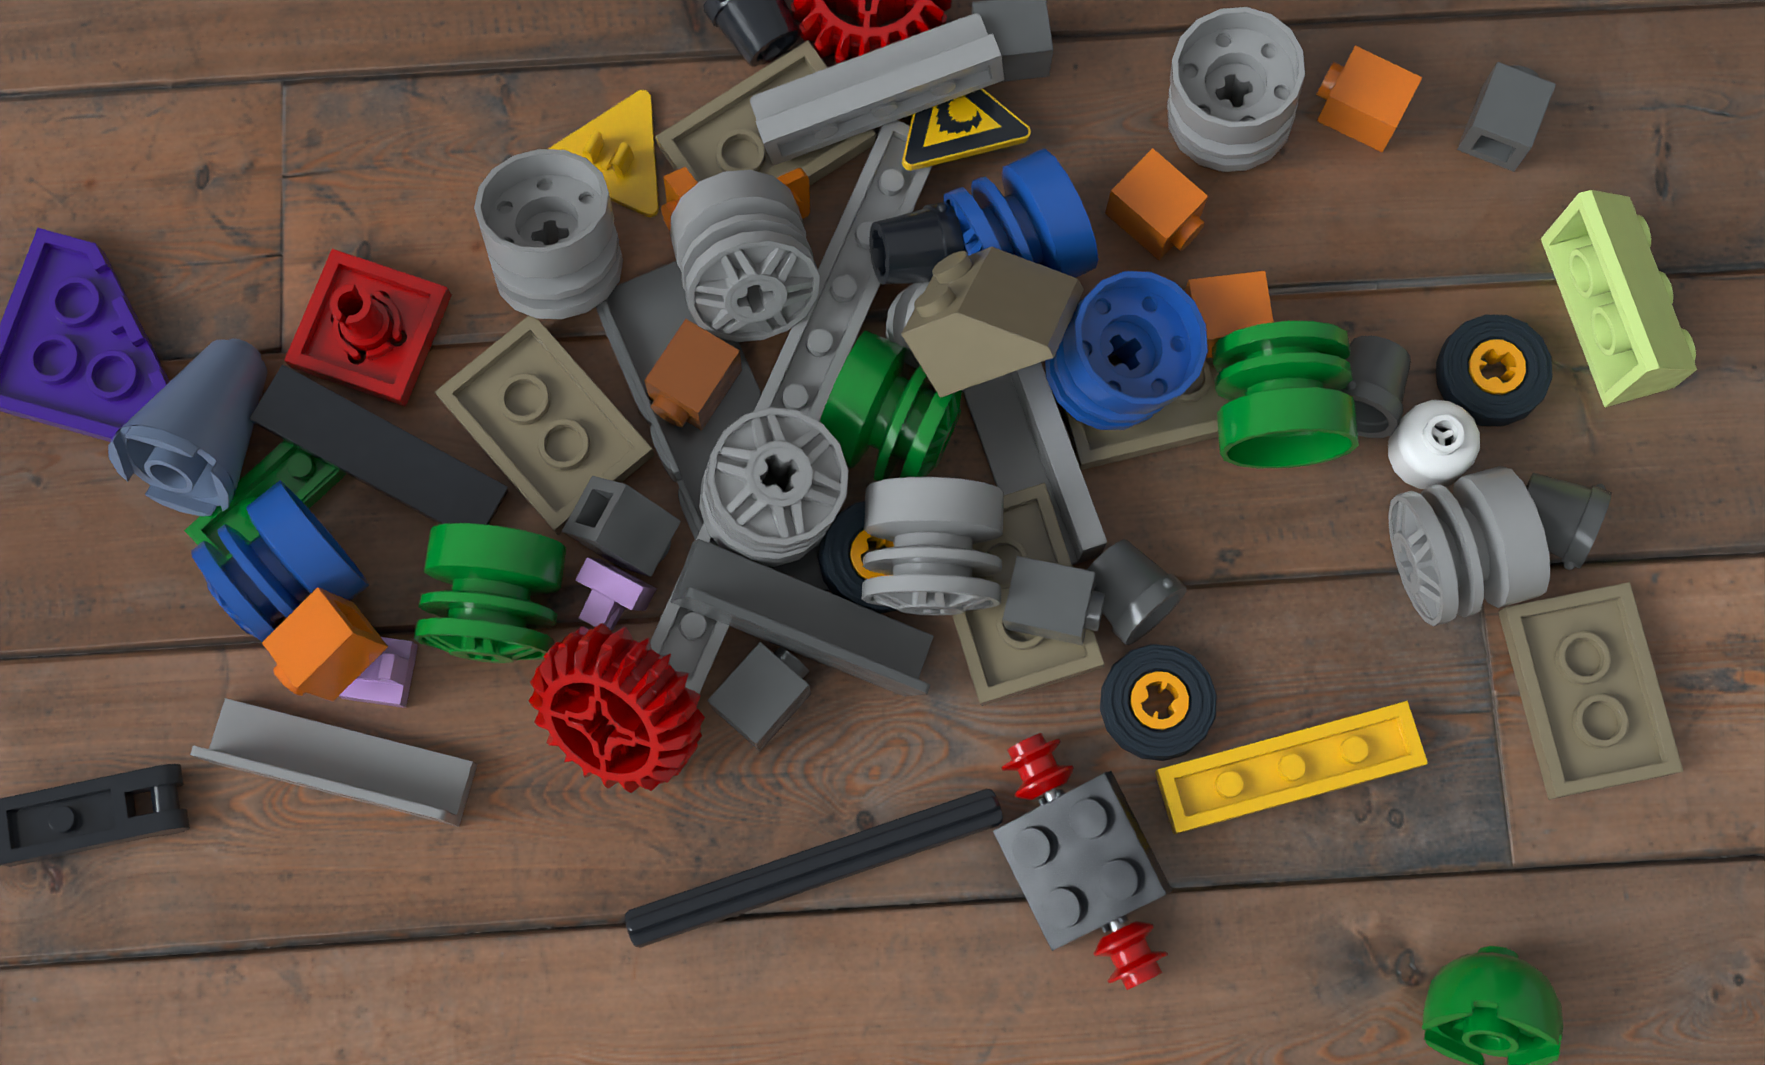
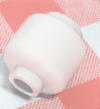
(1434, 444)

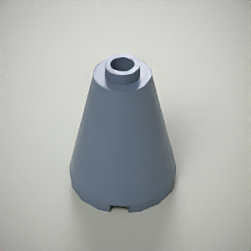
(195, 430)

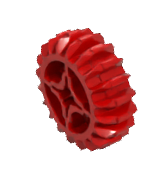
(853, 41)
(616, 708)

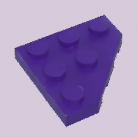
(74, 342)

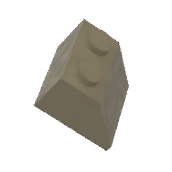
(988, 317)

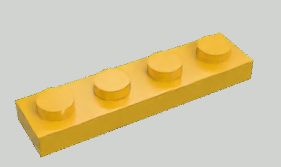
(1290, 767)

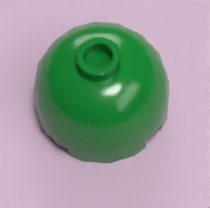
(1494, 1008)

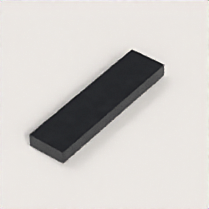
(376, 451)

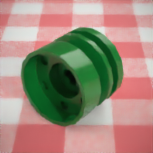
(1284, 395)
(888, 411)
(489, 601)

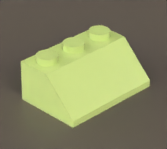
(1618, 298)

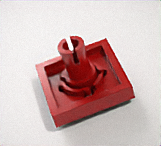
(349, 319)

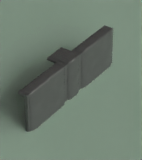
(640, 324)

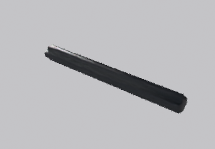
(813, 868)

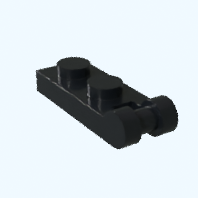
(90, 815)

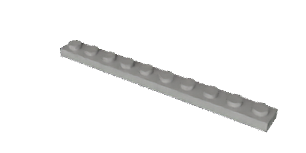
(812, 356)

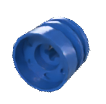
(1035, 219)
(1153, 333)
(277, 567)

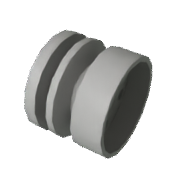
(1240, 59)
(549, 233)
(744, 256)
(762, 520)
(933, 539)
(1469, 545)

